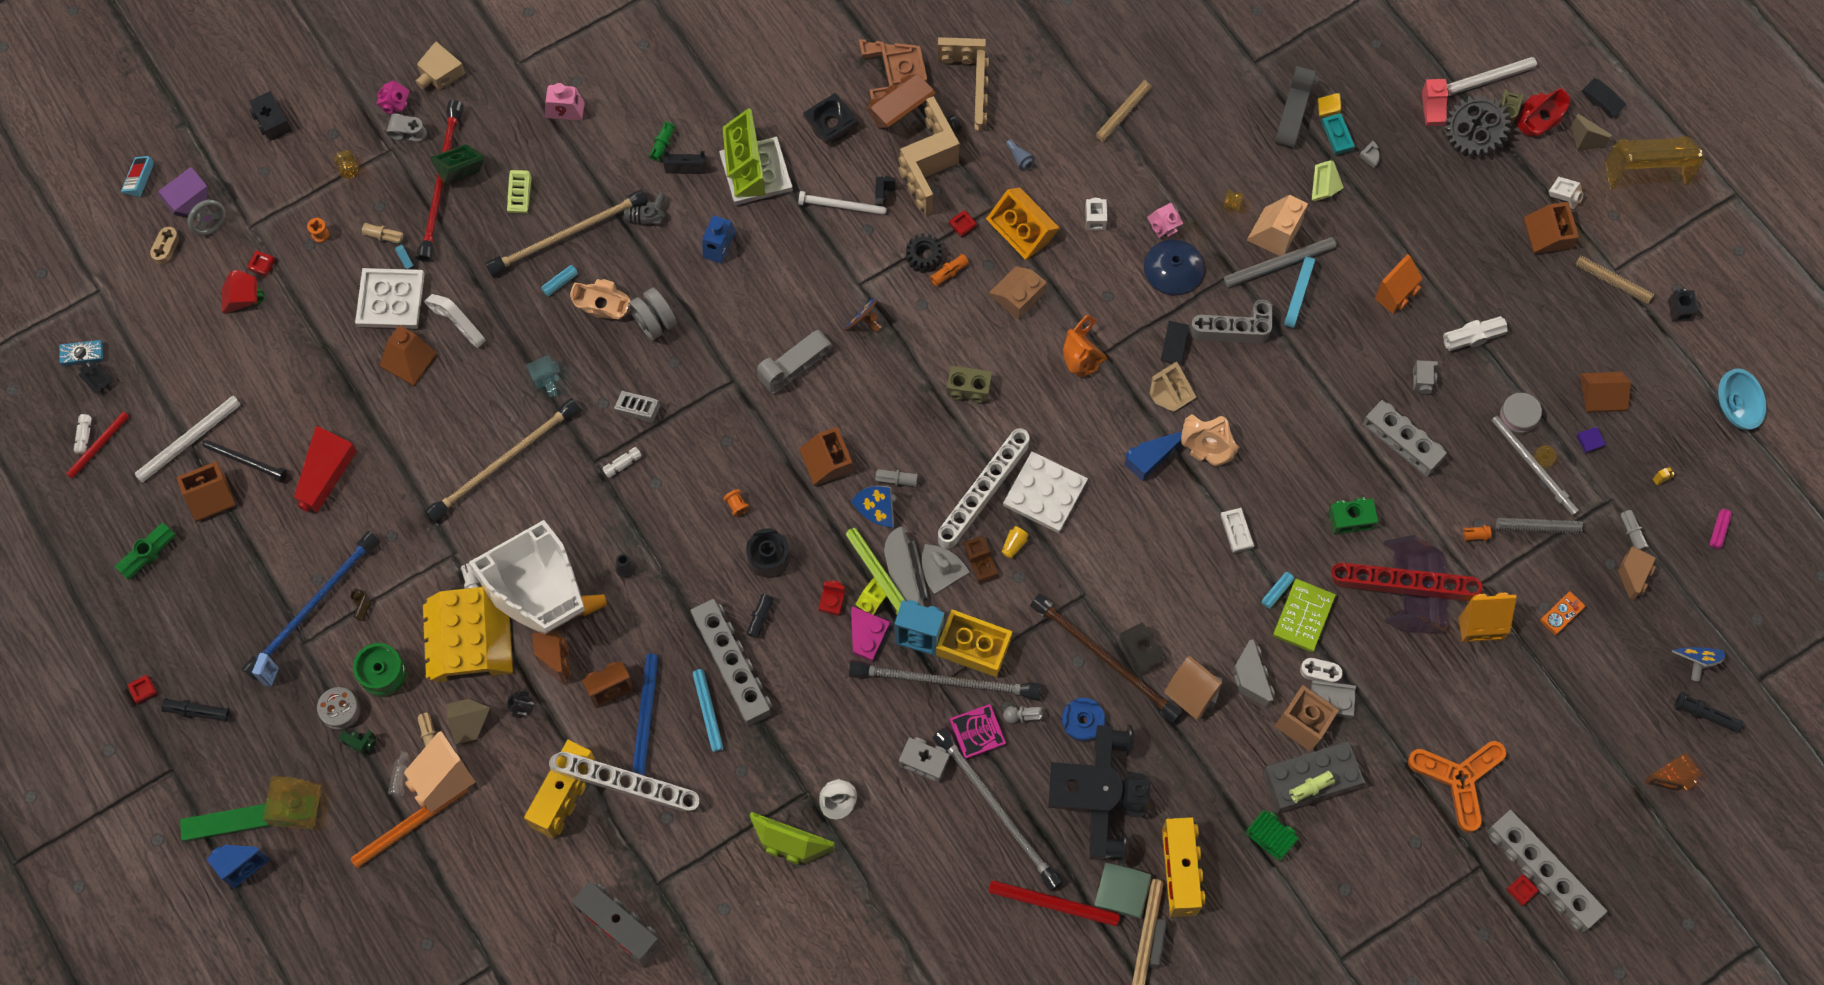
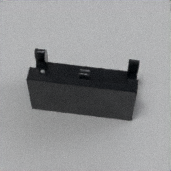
(684, 163)

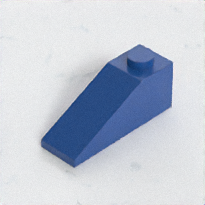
(1151, 454)

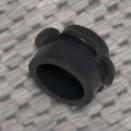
(954, 123)

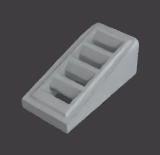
(649, 416)

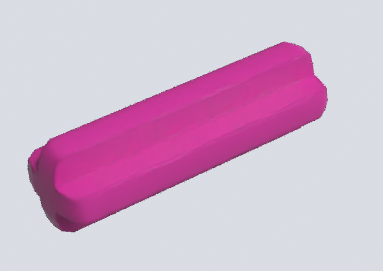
(1720, 529)

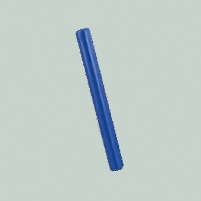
(645, 714)

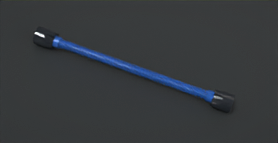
(365, 545)

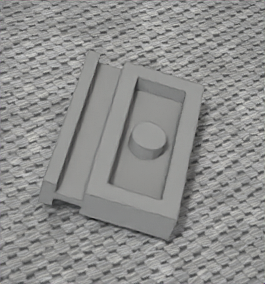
(1338, 695)

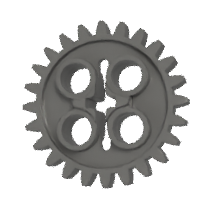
(1462, 119)

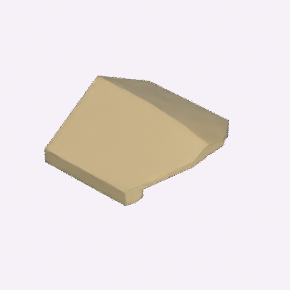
(1171, 388)

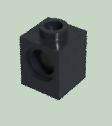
(1679, 312)

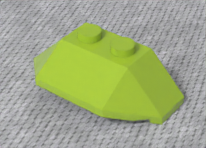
(789, 841)

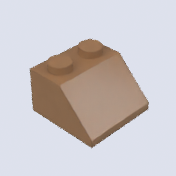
(1019, 291)
(1306, 718)

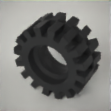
(923, 242)

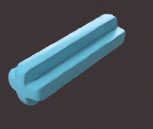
(559, 280)
(1277, 590)

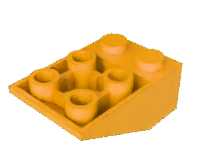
(1487, 617)

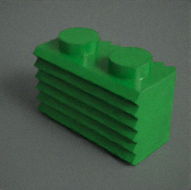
(1272, 835)

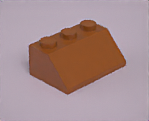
(899, 100)

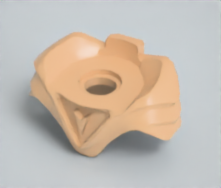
(586, 296)
(1209, 440)

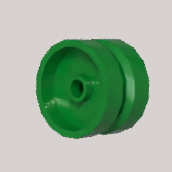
(379, 669)

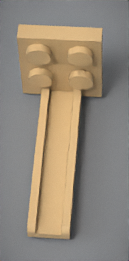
(967, 52)

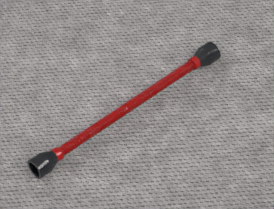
(426, 250)

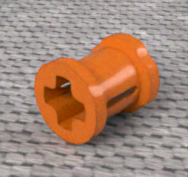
(314, 228)
(736, 503)

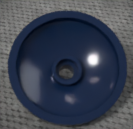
(1174, 277)

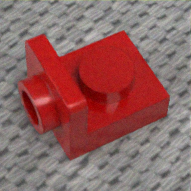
(832, 598)

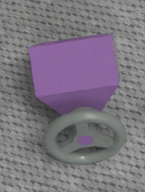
(187, 197)

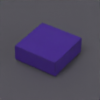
(1590, 440)

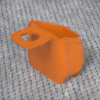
(1079, 352)

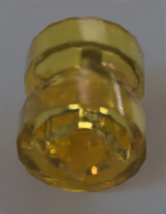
(346, 164)

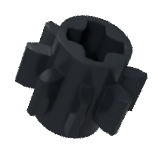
(520, 704)

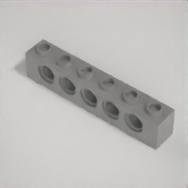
(753, 711)
(1558, 873)

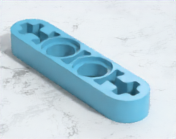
(1299, 292)

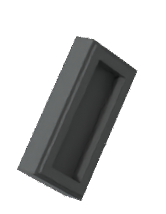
(1157, 944)

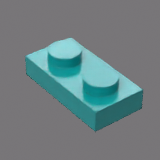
(1338, 134)

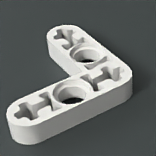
(445, 307)

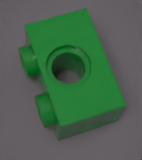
(1343, 523)

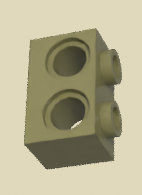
(970, 378)

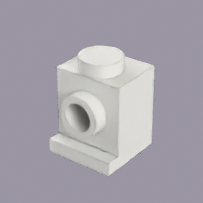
(1096, 214)

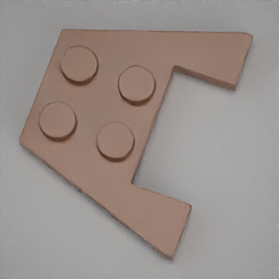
(898, 61)

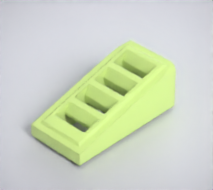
(519, 178)

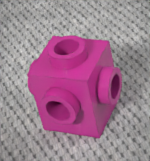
(392, 97)

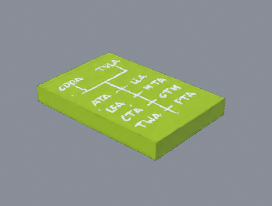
(1304, 615)

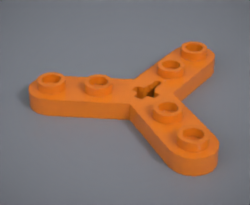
(1473, 768)

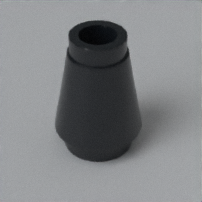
(625, 566)

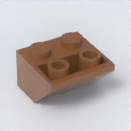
(1551, 228)
(826, 457)
(206, 491)
(551, 653)

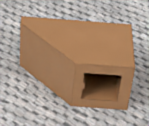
(1634, 571)

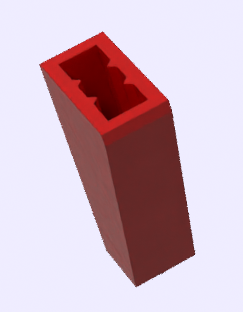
(322, 468)

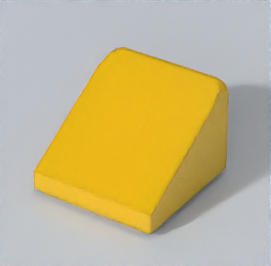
(1329, 105)

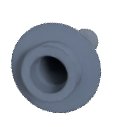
(1023, 159)

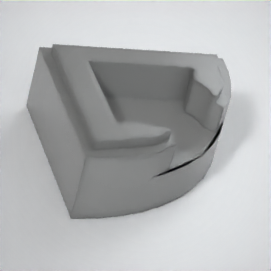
(1370, 154)

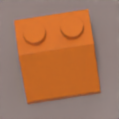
(1399, 285)

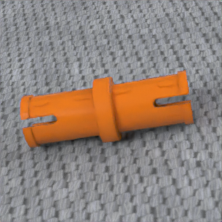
(949, 270)

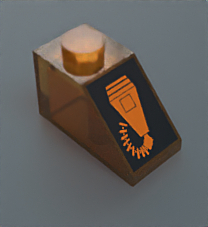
(1676, 774)

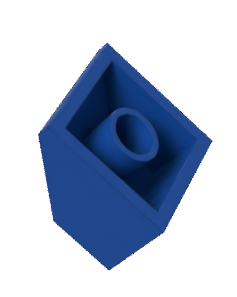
(236, 862)

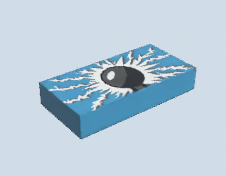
(81, 352)

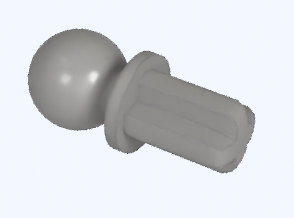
(1013, 714)

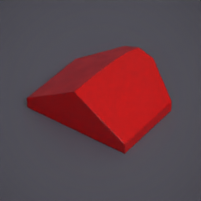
(238, 291)

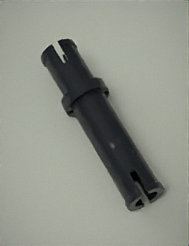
(186, 709)

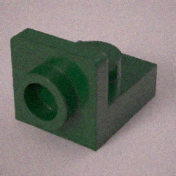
(354, 741)

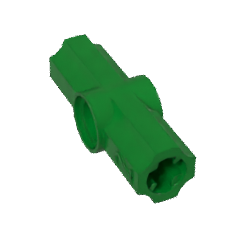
(136, 560)

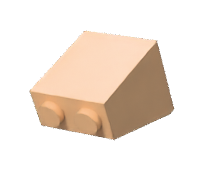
(1278, 225)
(437, 774)

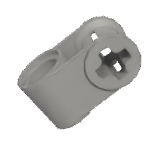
(406, 128)

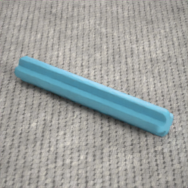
(708, 710)

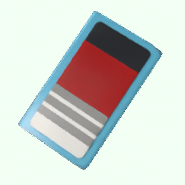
(138, 176)

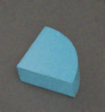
(404, 257)

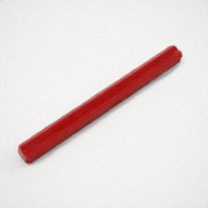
(1054, 903)

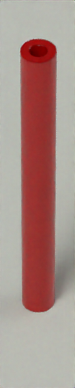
(84, 459)

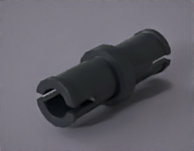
(759, 616)

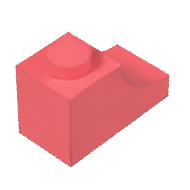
(1435, 102)

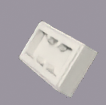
(1237, 530)

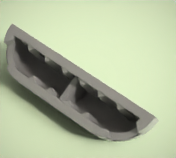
(905, 566)

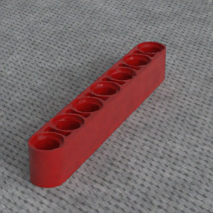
(1397, 575)

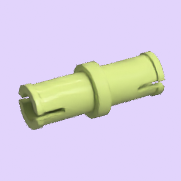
(1311, 786)

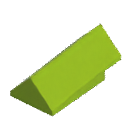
(743, 156)

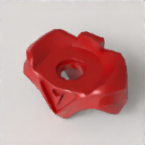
(1554, 103)

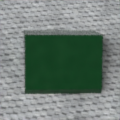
(457, 163)

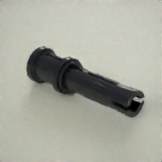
(1698, 709)

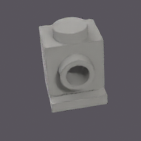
(1424, 376)

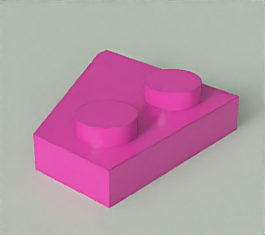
(867, 633)

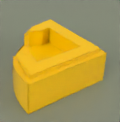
(1663, 475)

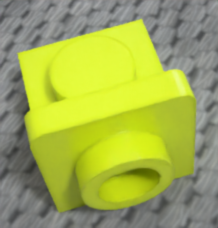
(871, 597)

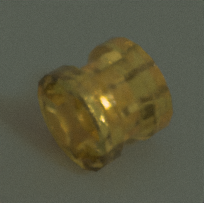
(1233, 200)

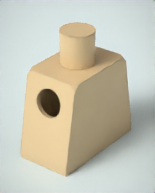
(438, 68)

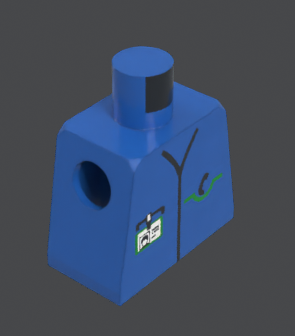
(718, 235)

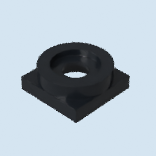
(830, 107)

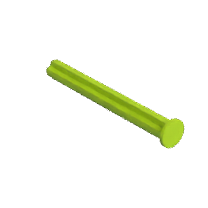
(875, 568)

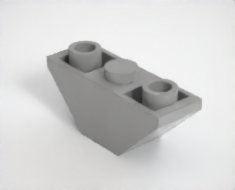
(1251, 676)

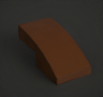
(980, 559)

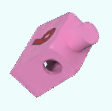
(563, 103)

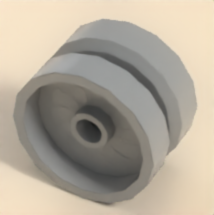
(652, 313)

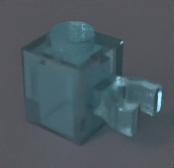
(544, 374)

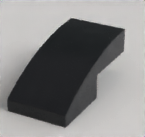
(1605, 97)
(1174, 342)

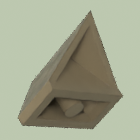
(1588, 135)
(466, 720)

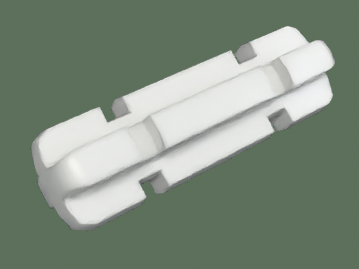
(82, 434)
(622, 462)

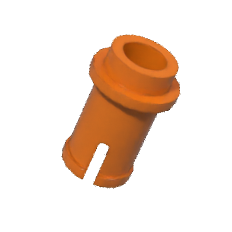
(1477, 533)

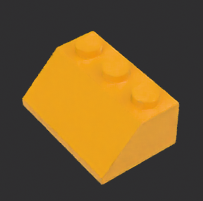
(1022, 222)

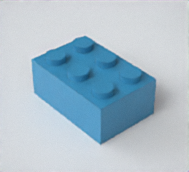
(918, 627)

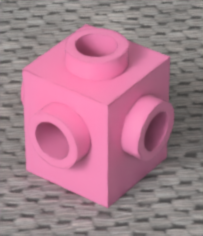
(1165, 221)

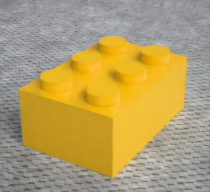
(973, 643)

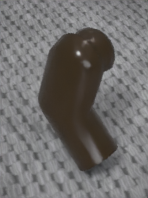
(362, 602)

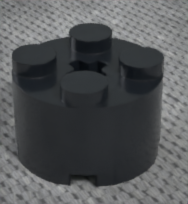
(770, 564)

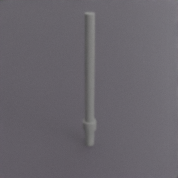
(1561, 496)

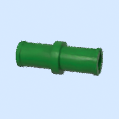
(662, 141)

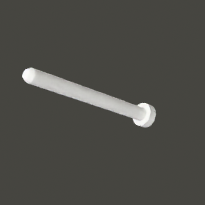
(840, 204)

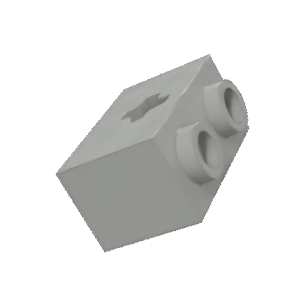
(932, 767)

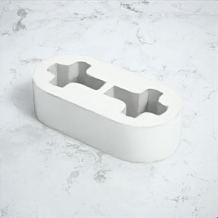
(1322, 666)

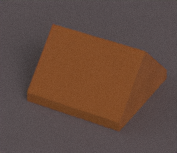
(1605, 391)

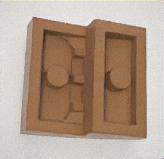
(1193, 687)

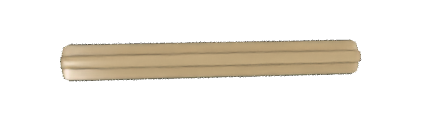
(1148, 932)

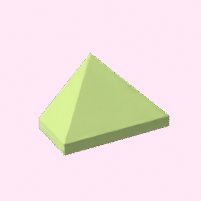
(1326, 181)

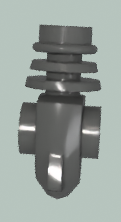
(647, 214)

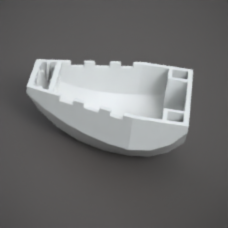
(531, 579)

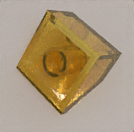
(292, 803)

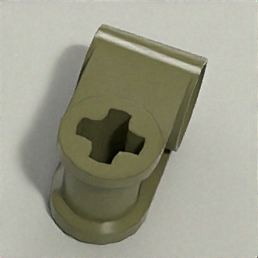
(1513, 104)

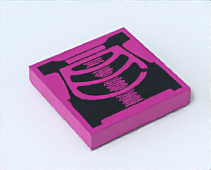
(977, 732)

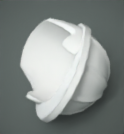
(837, 799)

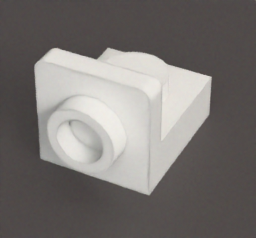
(1567, 191)

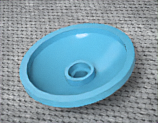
(1742, 399)

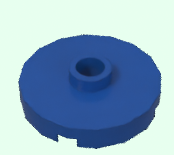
(1085, 709)

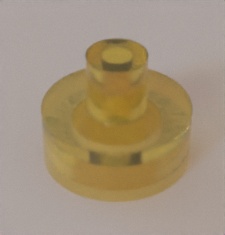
(1545, 456)

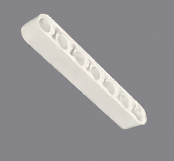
(980, 497)
(613, 781)

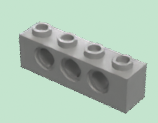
(1405, 448)

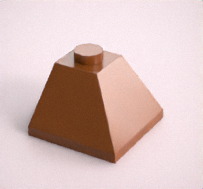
(407, 356)

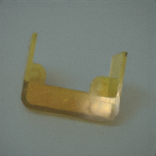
(1654, 154)

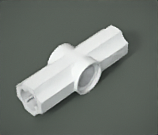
(1475, 333)

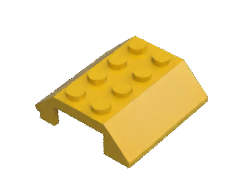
(465, 635)

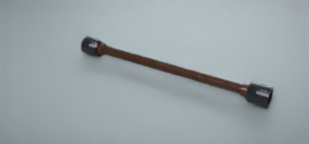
(1168, 708)

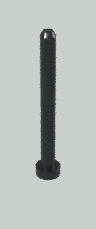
(278, 474)

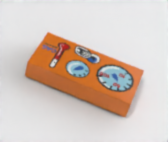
(1562, 613)

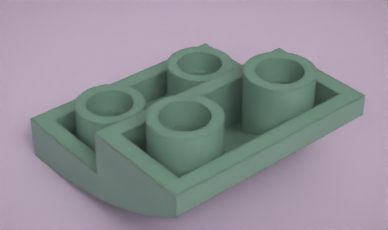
(1123, 890)

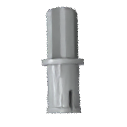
(896, 477)
(1634, 530)

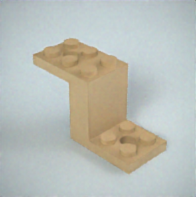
(929, 156)

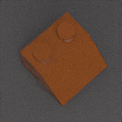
(608, 683)

